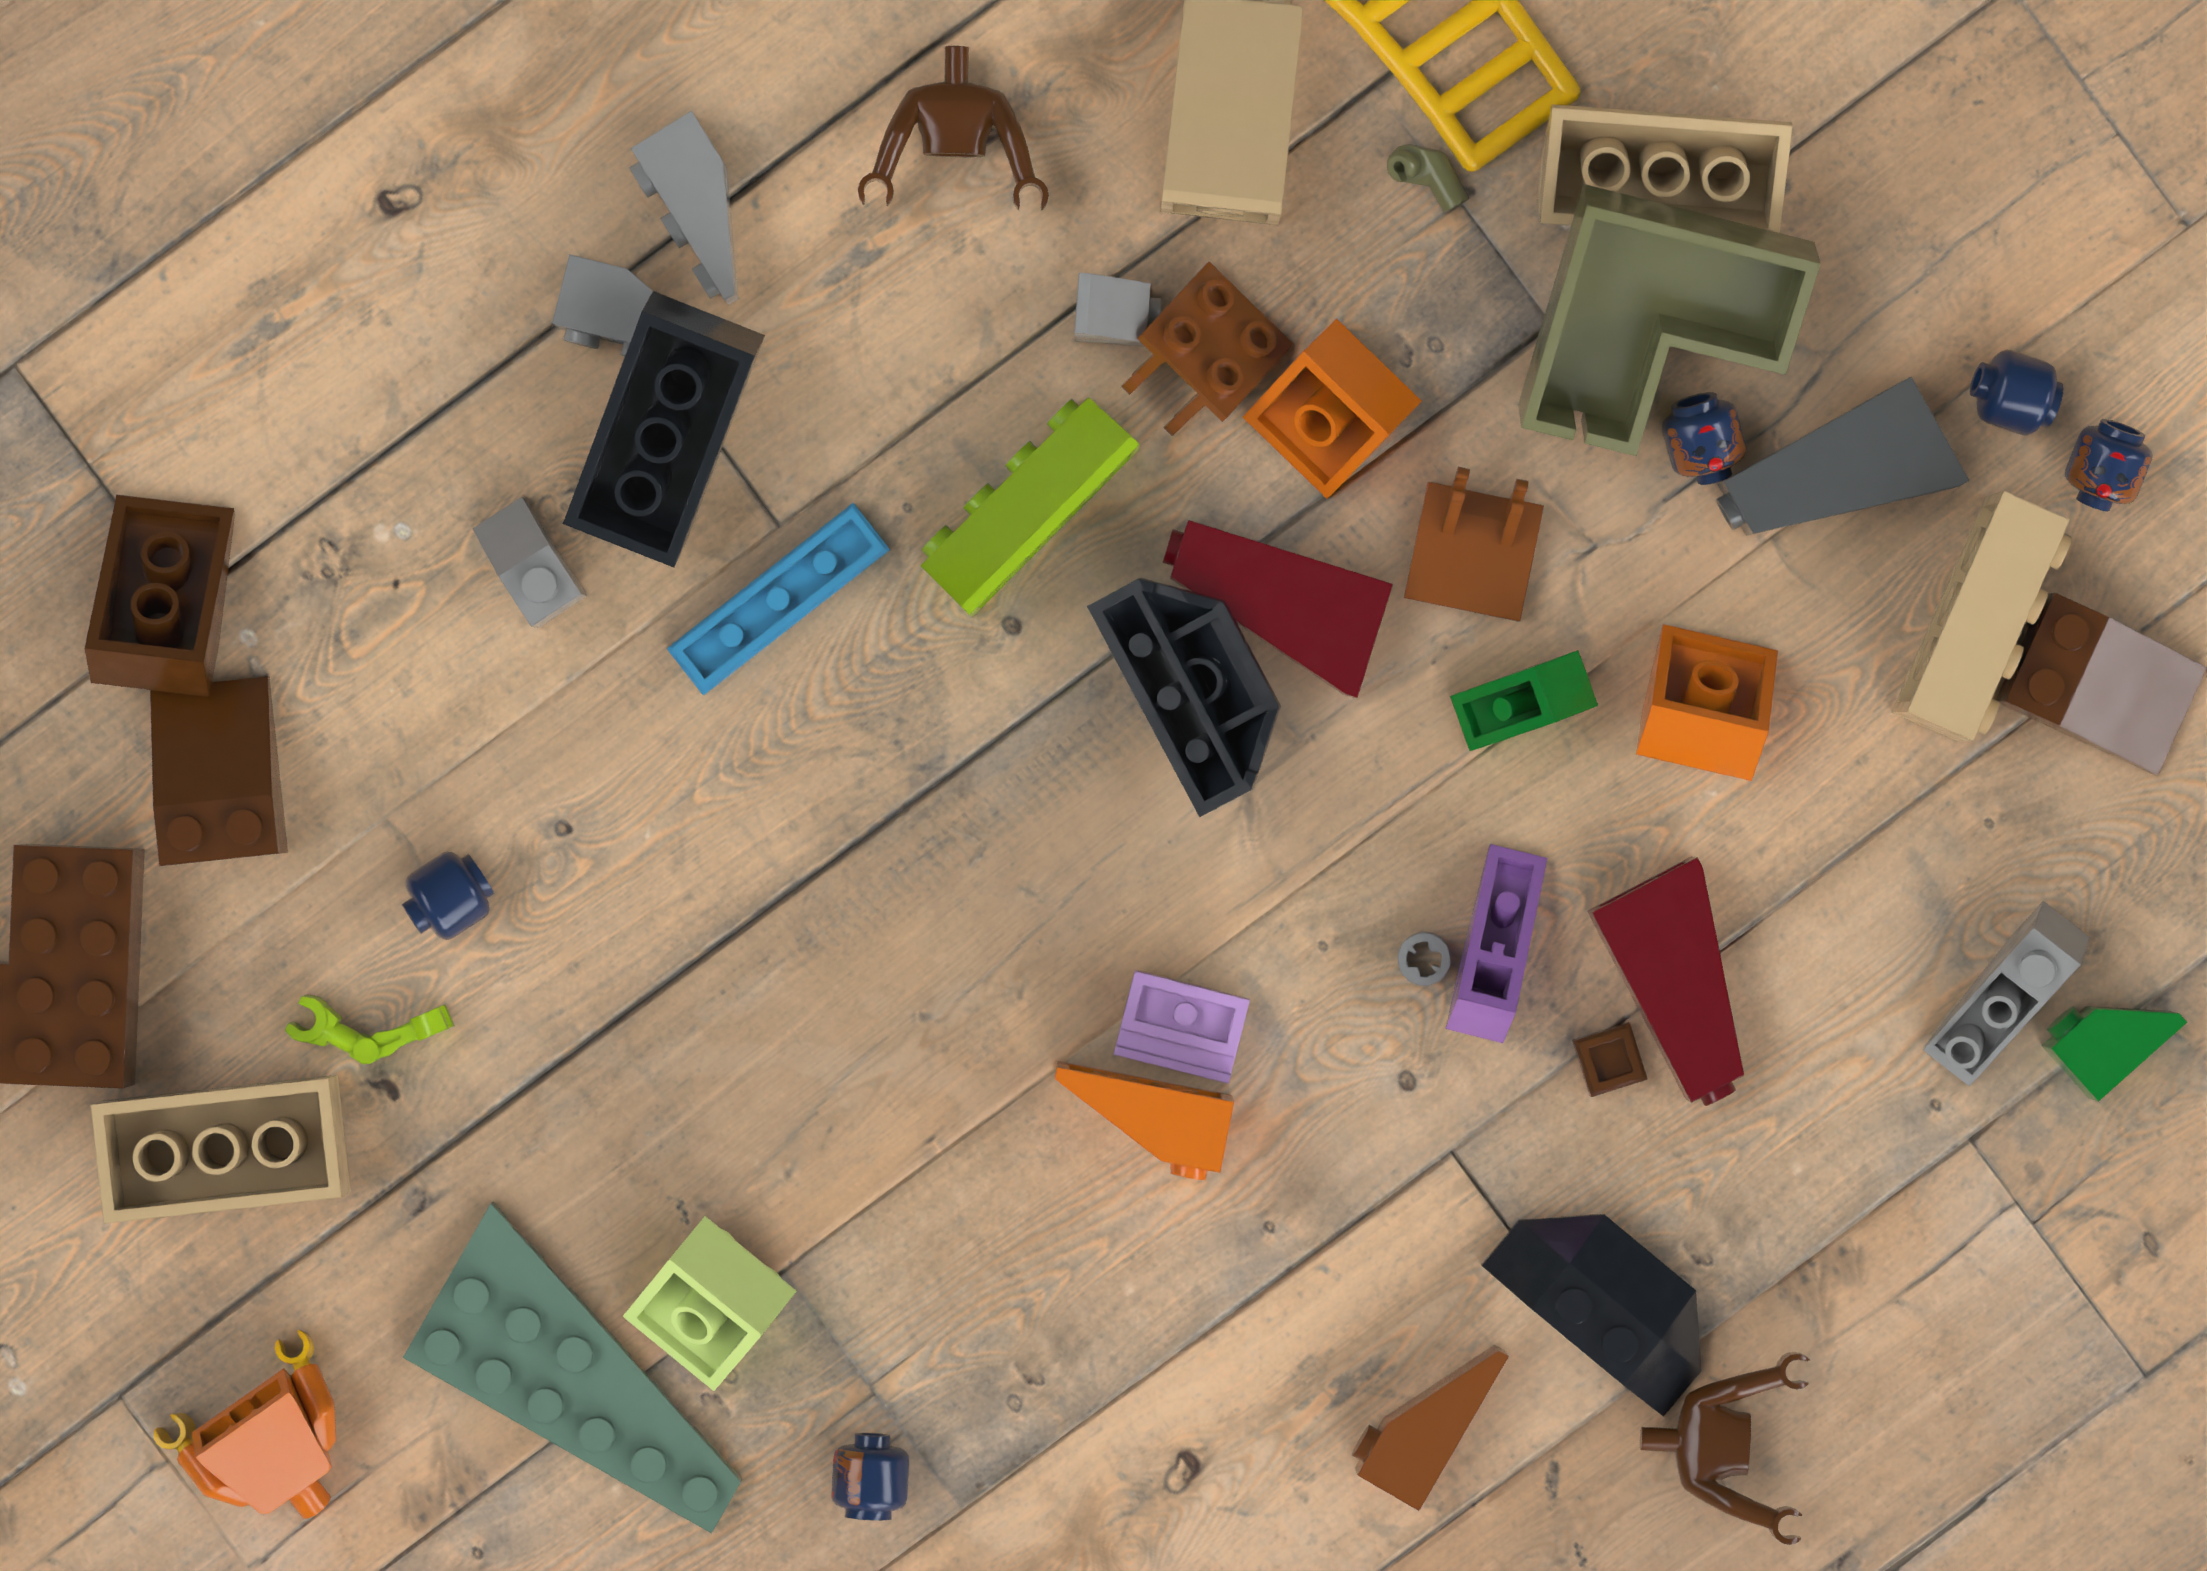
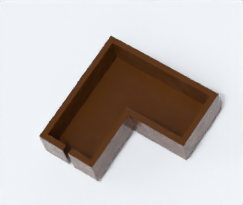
(72, 967)

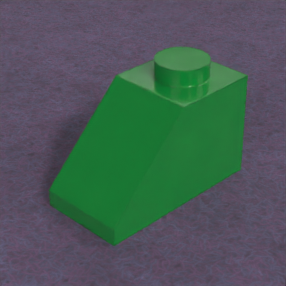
(1524, 701)
(2107, 1043)

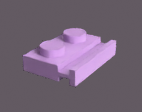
(1181, 1026)

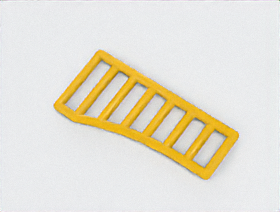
(1442, 108)

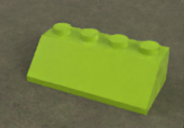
(1030, 505)

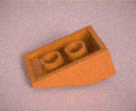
(1165, 1118)

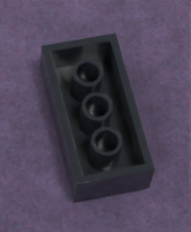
(663, 429)

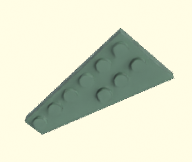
(545, 1360)

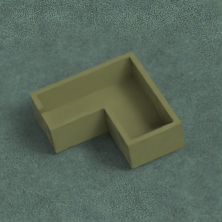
(1649, 281)

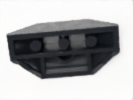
(1193, 685)
(1606, 1300)

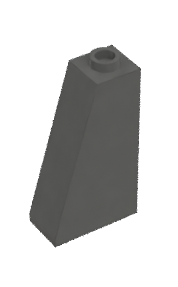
(1855, 462)

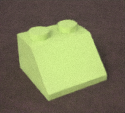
(709, 1303)

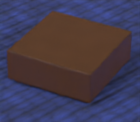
(1609, 1059)

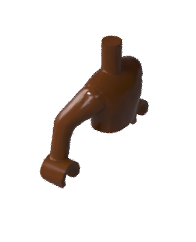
(954, 123)
(1716, 1442)

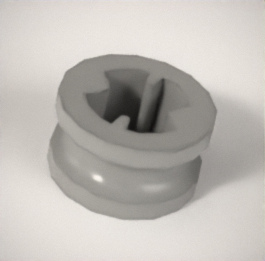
(1435, 944)

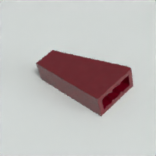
(1292, 602)
(1673, 968)

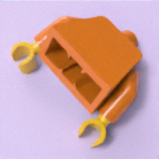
(266, 1443)

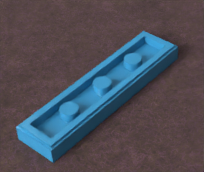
(778, 599)

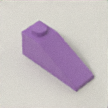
(1497, 944)

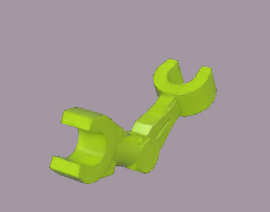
(362, 1046)

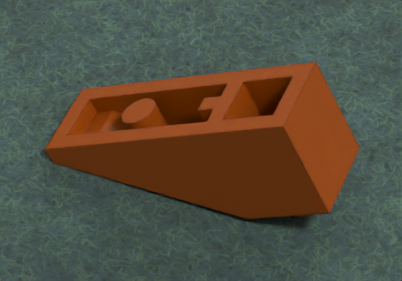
(1423, 1433)

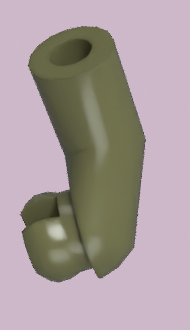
(1428, 168)

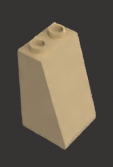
(1232, 110)

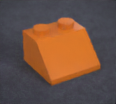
(1331, 408)
(1708, 702)

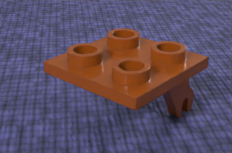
(1212, 343)
(1474, 549)

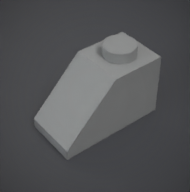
(1113, 310)
(528, 563)

